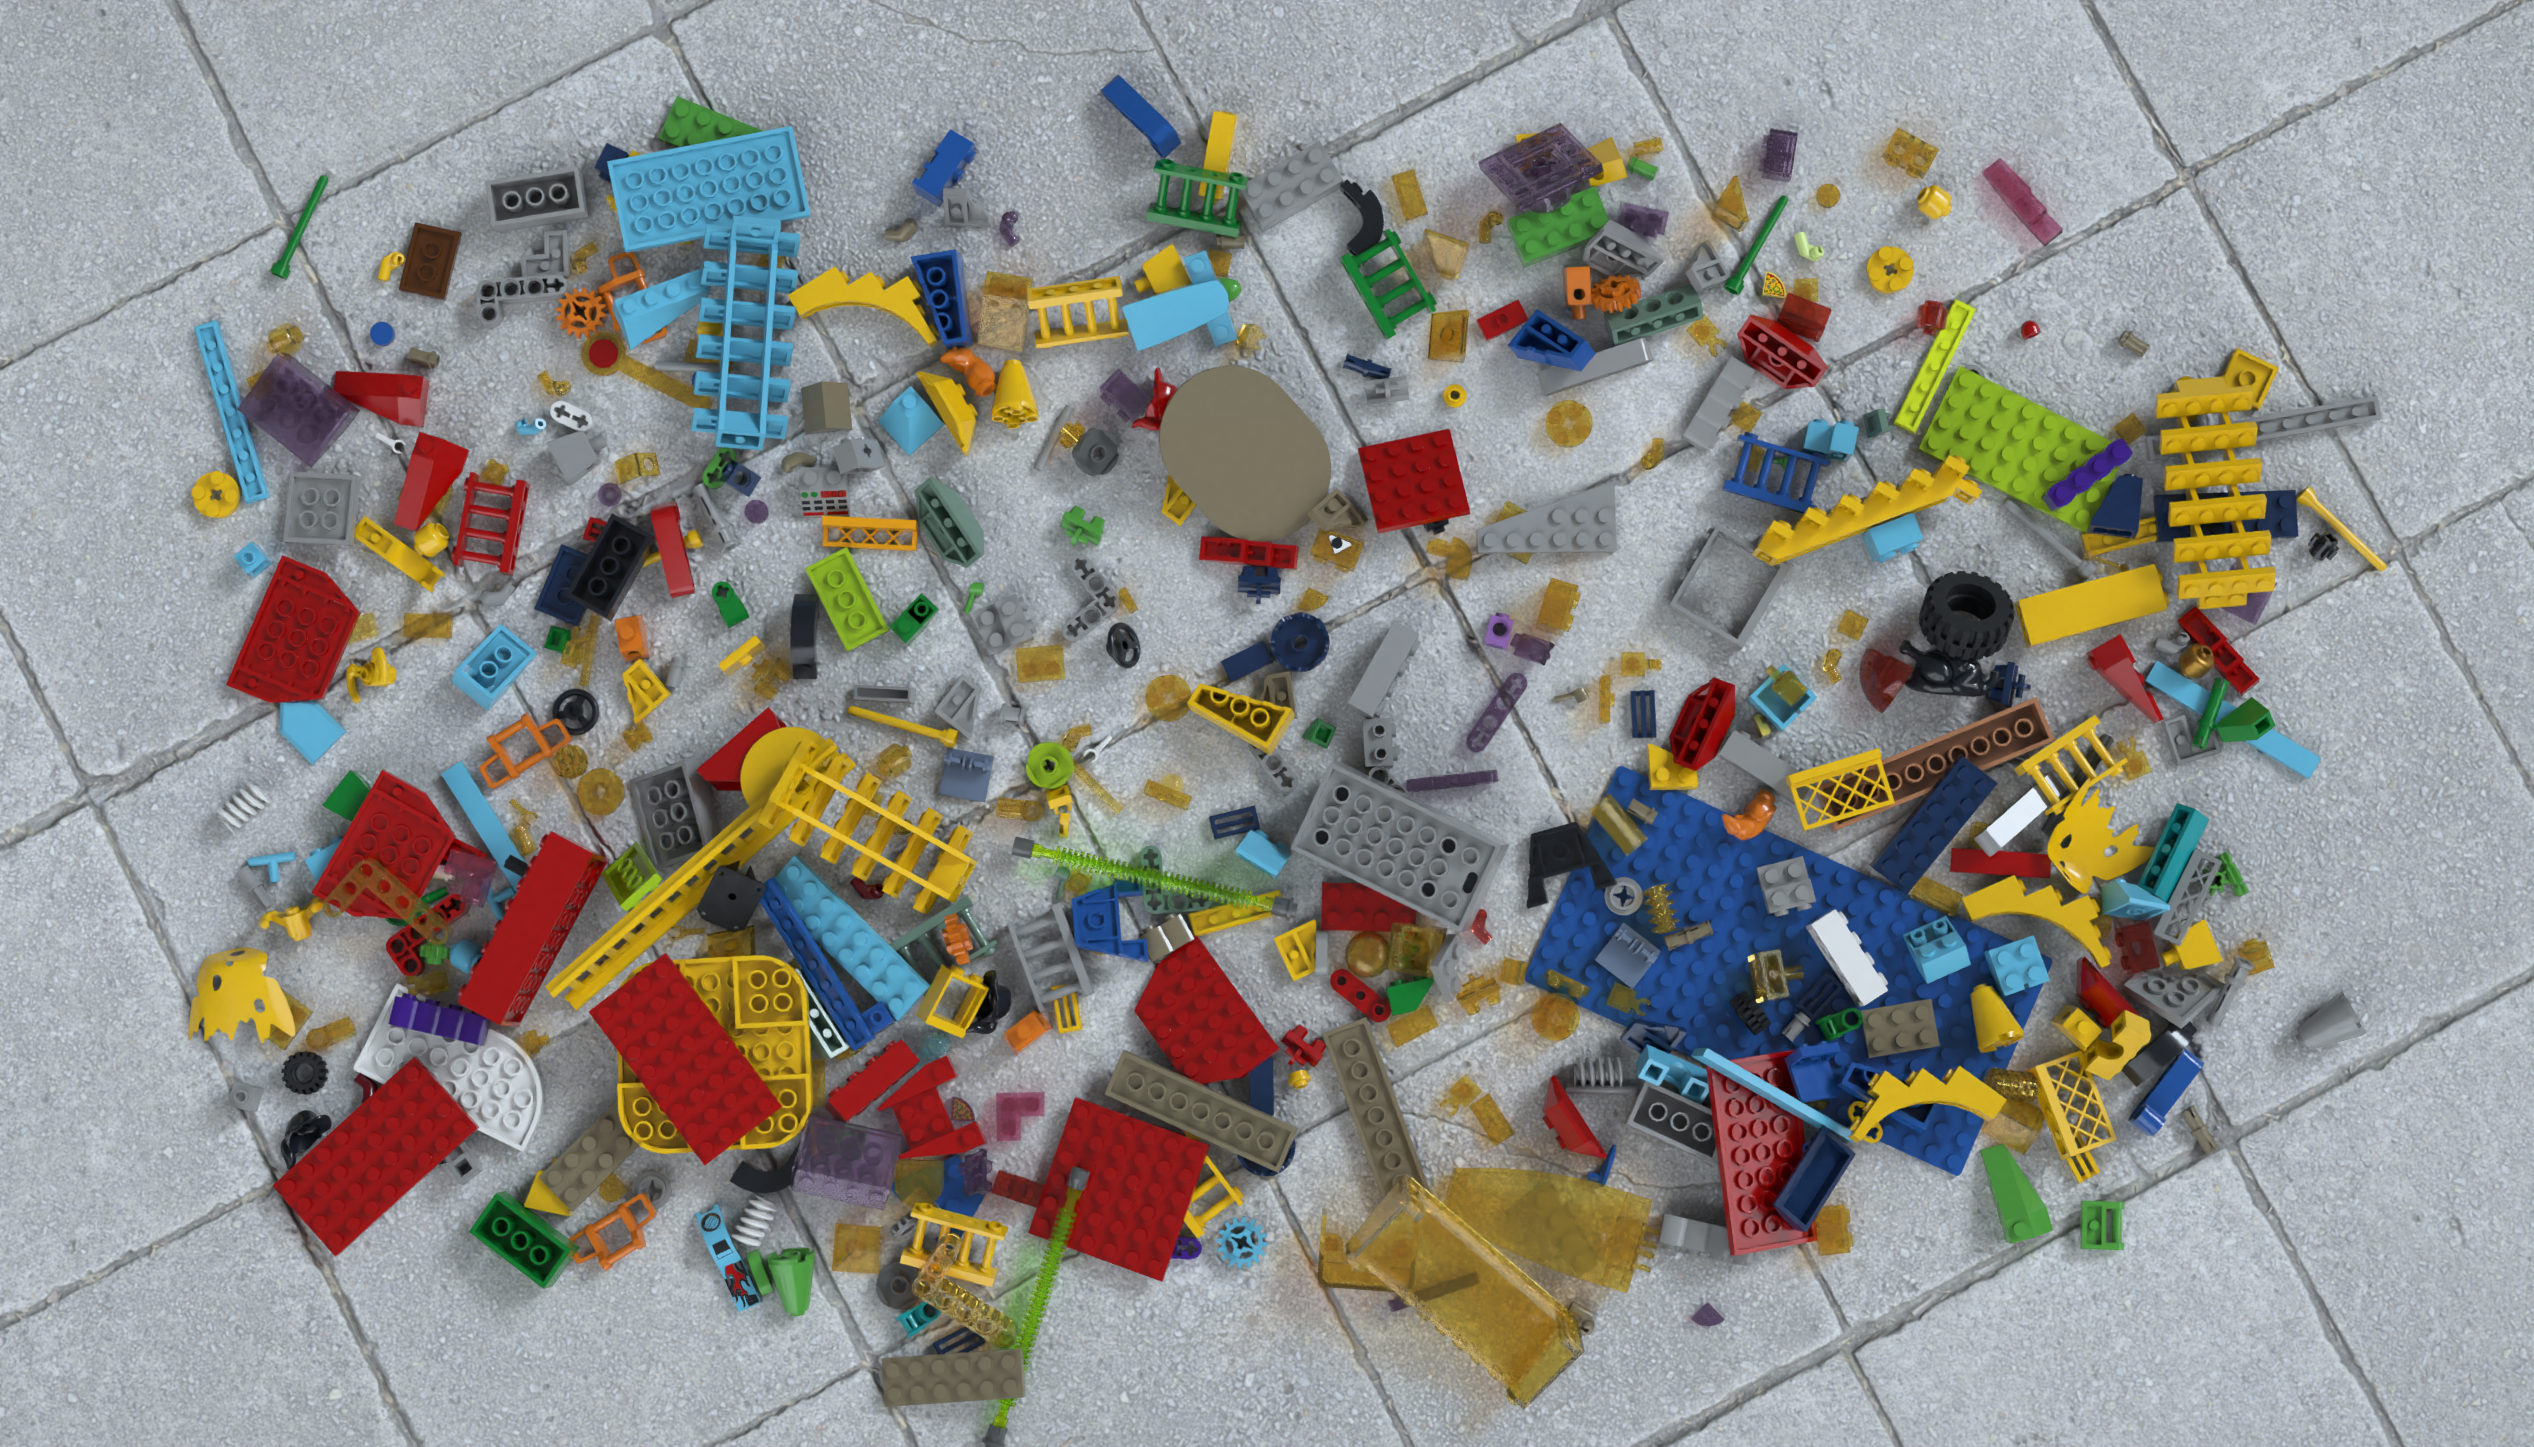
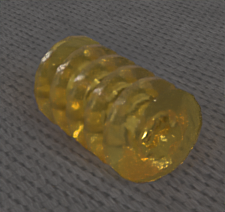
(1661, 909)
(2012, 1084)

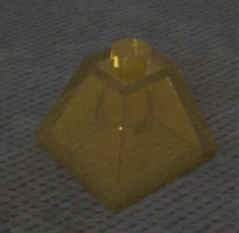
(1445, 253)
(732, 943)
(857, 1248)

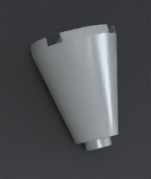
(2330, 1024)

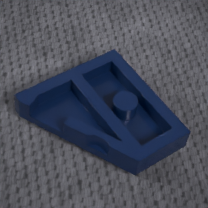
(1655, 1034)

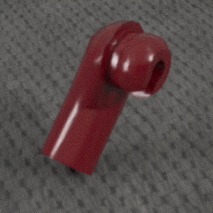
(869, 892)
(369, 1086)

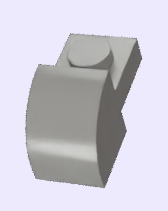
(464, 1164)

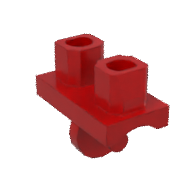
(1300, 1050)

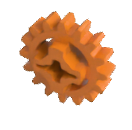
(1615, 293)
(589, 307)
(957, 939)

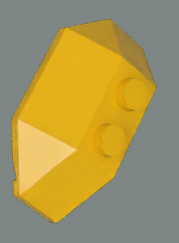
(952, 408)

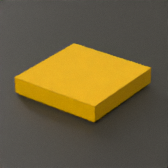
(2249, 370)

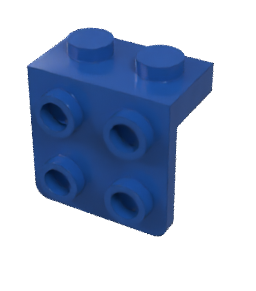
(1812, 1071)

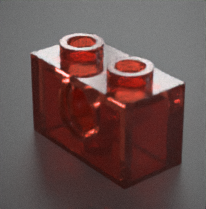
(2142, 934)
(1018, 1188)

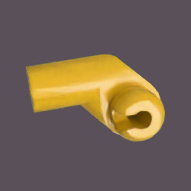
(389, 263)

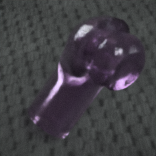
(1006, 228)

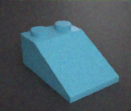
(493, 667)
(1263, 854)

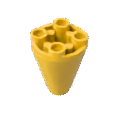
(1013, 397)

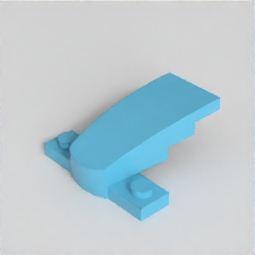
(1183, 308)

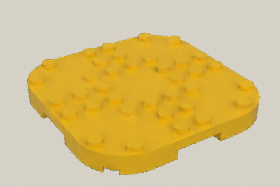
(767, 1017)

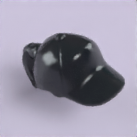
(994, 1006)
(302, 1133)

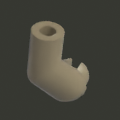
(904, 233)
(796, 459)
(1584, 1316)

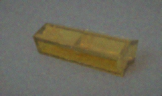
(1618, 824)

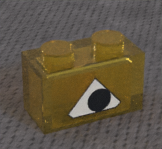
(1337, 550)

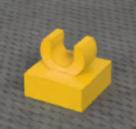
(1059, 797)

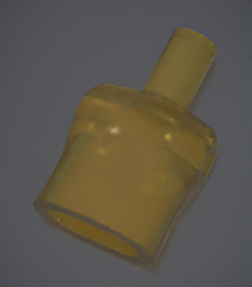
(1787, 686)

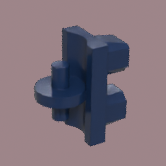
(1259, 586)
(2006, 694)

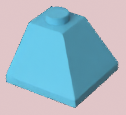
(910, 421)
(2130, 901)

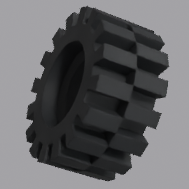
(1750, 1012)
(292, 1065)

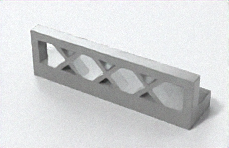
(2189, 877)

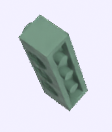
(1654, 315)

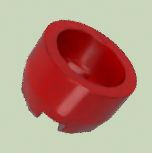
(2029, 329)

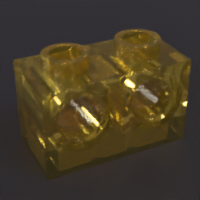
(1912, 147)

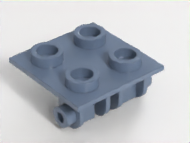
(966, 775)
(1628, 955)

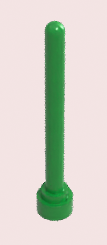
(282, 266)
(1735, 283)

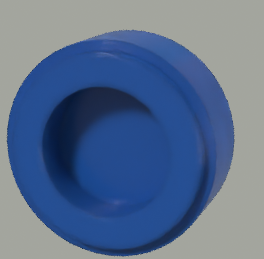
(382, 334)

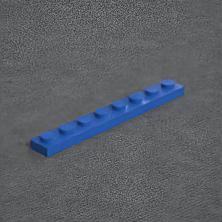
(815, 965)

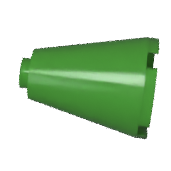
(793, 1278)

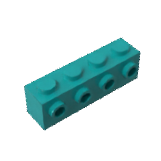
(2173, 852)

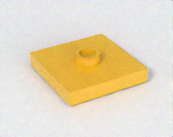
(742, 656)

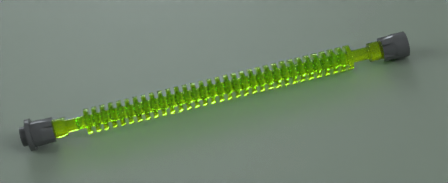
(1278, 906)
(1077, 1182)

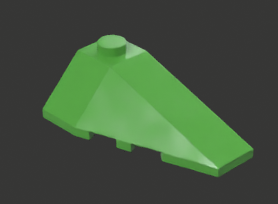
(2017, 1202)

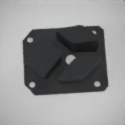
(731, 897)

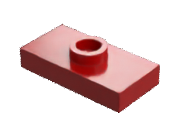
(1502, 320)

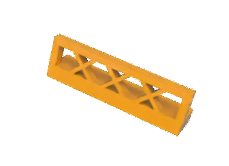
(870, 524)

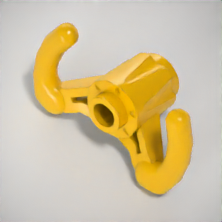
(374, 673)
(294, 919)

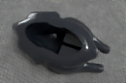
(1945, 675)

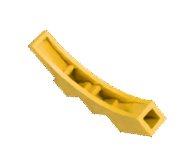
(832, 291)
(2044, 904)
(1958, 1090)

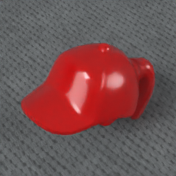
(1155, 409)

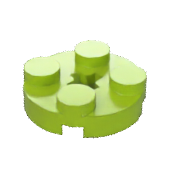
(1037, 761)

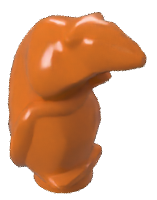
(977, 371)
(1755, 817)

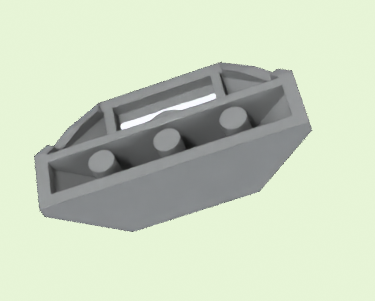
(1620, 251)

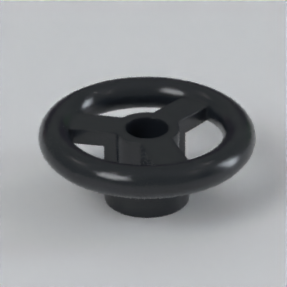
(1118, 646)
(566, 713)

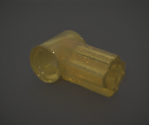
(1017, 809)
(333, 1033)

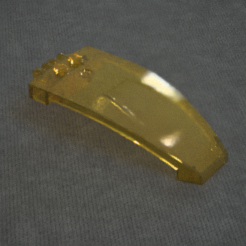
(1556, 1221)

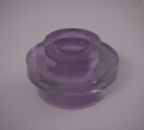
(604, 489)

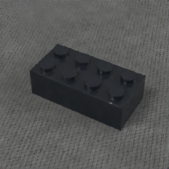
(611, 567)

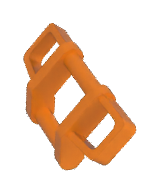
(617, 282)
(515, 770)
(638, 1240)

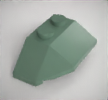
(949, 523)
(824, 1033)

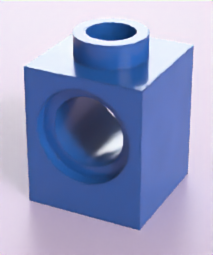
(878, 1018)

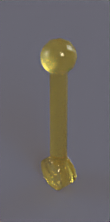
(2087, 555)

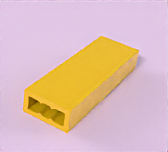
(2091, 605)

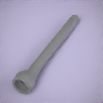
(2083, 567)

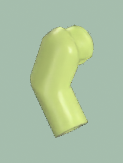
(1806, 250)

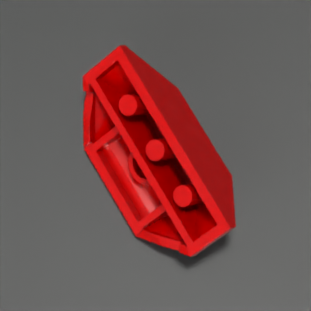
(1780, 354)
(1703, 724)
(2099, 994)
(1568, 1123)

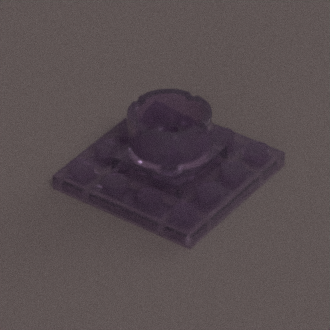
(1541, 169)

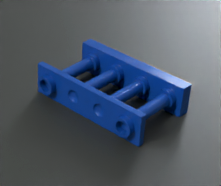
(1759, 491)

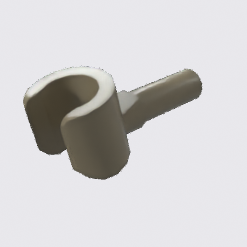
(1580, 695)

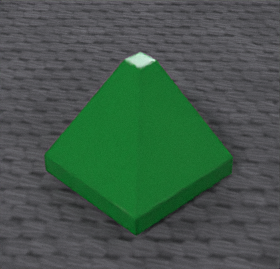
(557, 639)
(1320, 733)

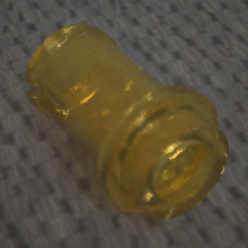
(1650, 146)
(524, 839)

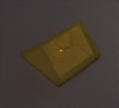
(1731, 206)
(1448, 336)
(2016, 1125)

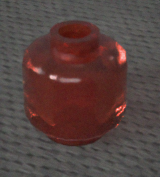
(1931, 317)

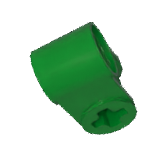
(730, 607)
(1837, 1024)

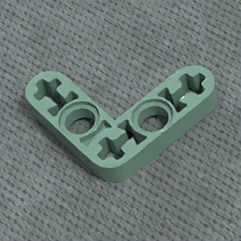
(1165, 897)

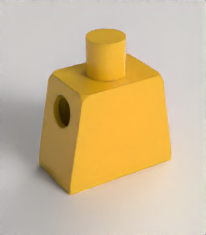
(1611, 162)
(1163, 272)
(2196, 949)
(2077, 1027)
(543, 1199)

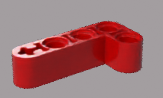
(672, 549)
(410, 943)

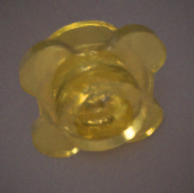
(498, 479)
(1072, 883)

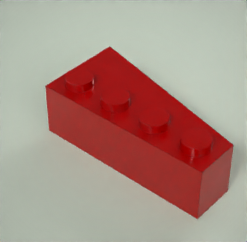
(871, 1082)

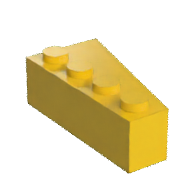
(1249, 719)

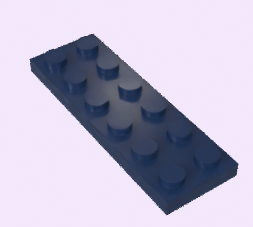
(2279, 516)
(1933, 824)

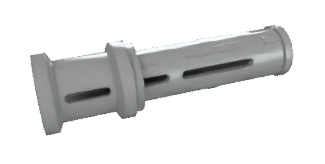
(719, 528)
(2234, 982)

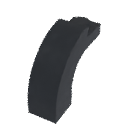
(1372, 217)
(803, 636)
(2158, 1052)
(760, 1181)

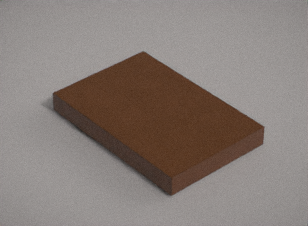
(430, 261)

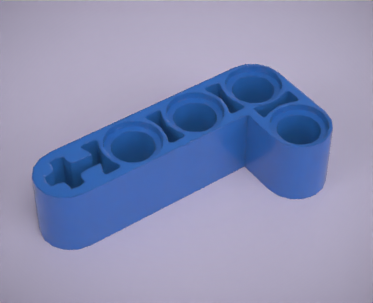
(1142, 115)
(2165, 1092)

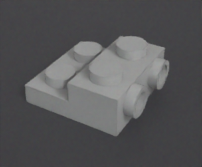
(1004, 624)
(1786, 886)

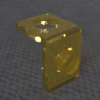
(633, 467)

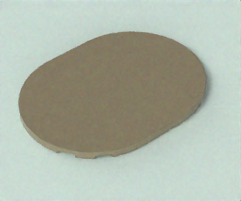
(1244, 453)

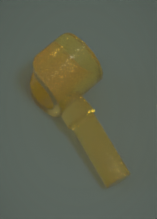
(523, 811)
(685, 932)

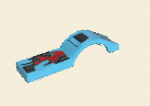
(728, 1259)

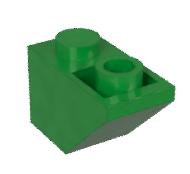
(914, 619)
(2245, 723)
(1408, 996)

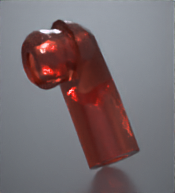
(1478, 927)

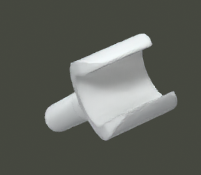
(390, 442)
(1098, 748)

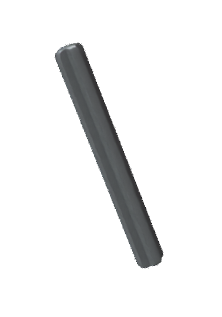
(2080, 778)

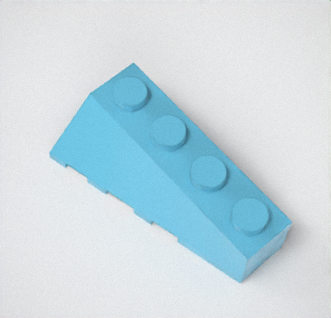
(658, 306)

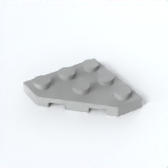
(2173, 994)

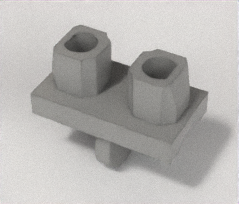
(1386, 390)

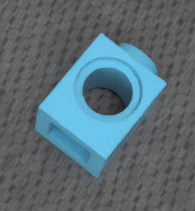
(253, 559)

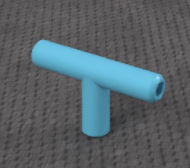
(271, 861)
(495, 899)

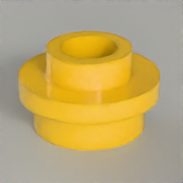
(1452, 402)
(1298, 1079)

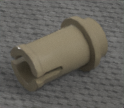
(1228, 242)
(2133, 343)
(425, 358)
(1642, 811)

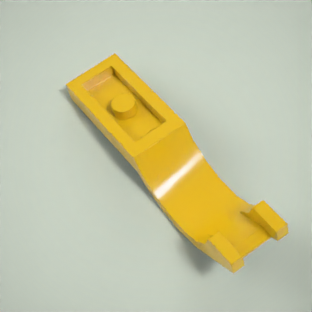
(398, 553)

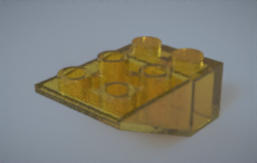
(1004, 311)

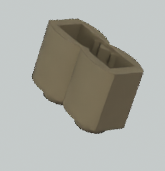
(1167, 936)

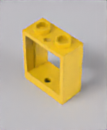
(967, 1009)

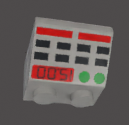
(824, 492)

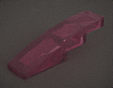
(2022, 202)

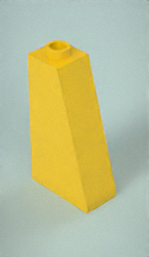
(1219, 147)

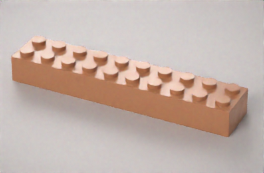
(1920, 767)

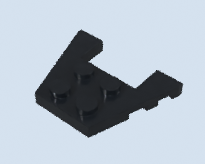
(1560, 852)

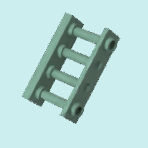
(922, 935)

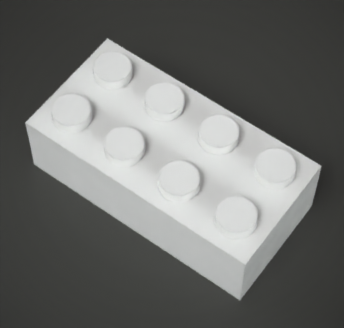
(1847, 958)

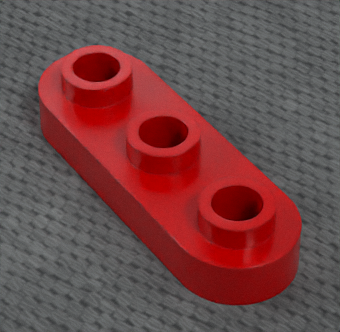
(1349, 992)

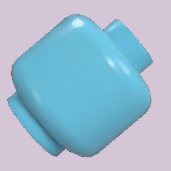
(465, 954)

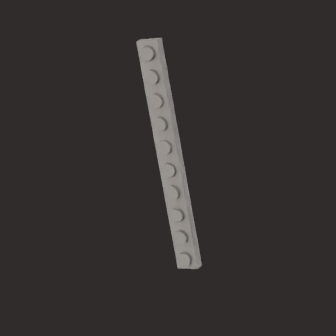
(2297, 422)

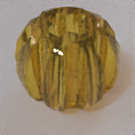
(570, 761)

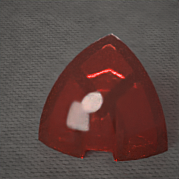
(1882, 678)

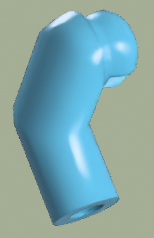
(532, 429)

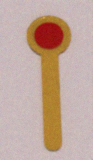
(606, 354)

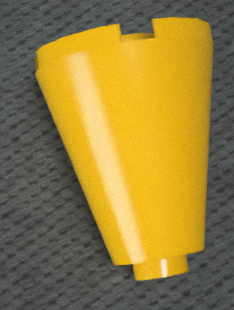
(1993, 1020)

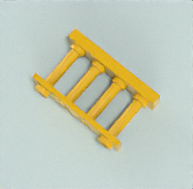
(1077, 292)
(2069, 743)
(1198, 1222)
(962, 1268)

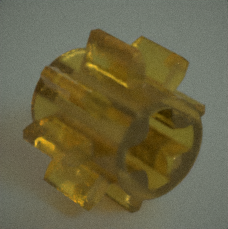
(1070, 434)

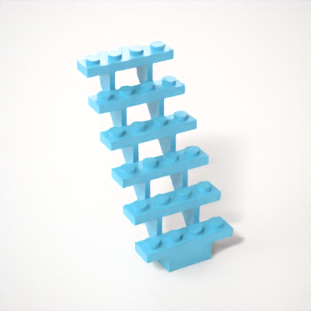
(737, 428)

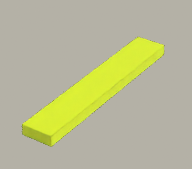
(1934, 367)

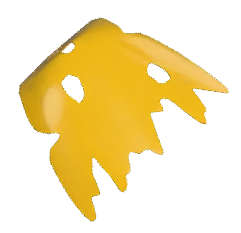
(2089, 840)
(235, 998)

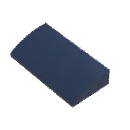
(1813, 1180)

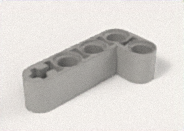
(523, 294)

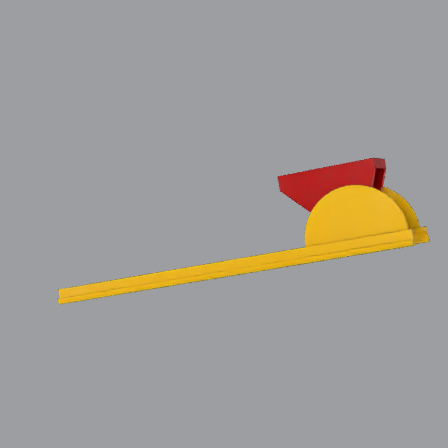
(747, 764)

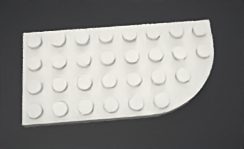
(490, 1082)

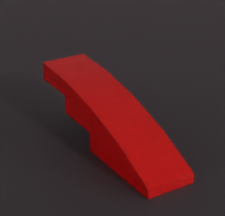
(1248, 552)
(2226, 658)
(2001, 863)

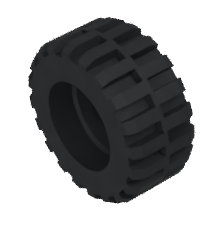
(1972, 595)

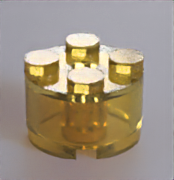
(1548, 1005)

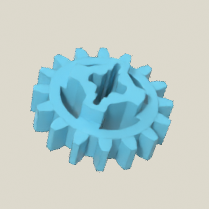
(1227, 1234)

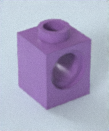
(1499, 641)

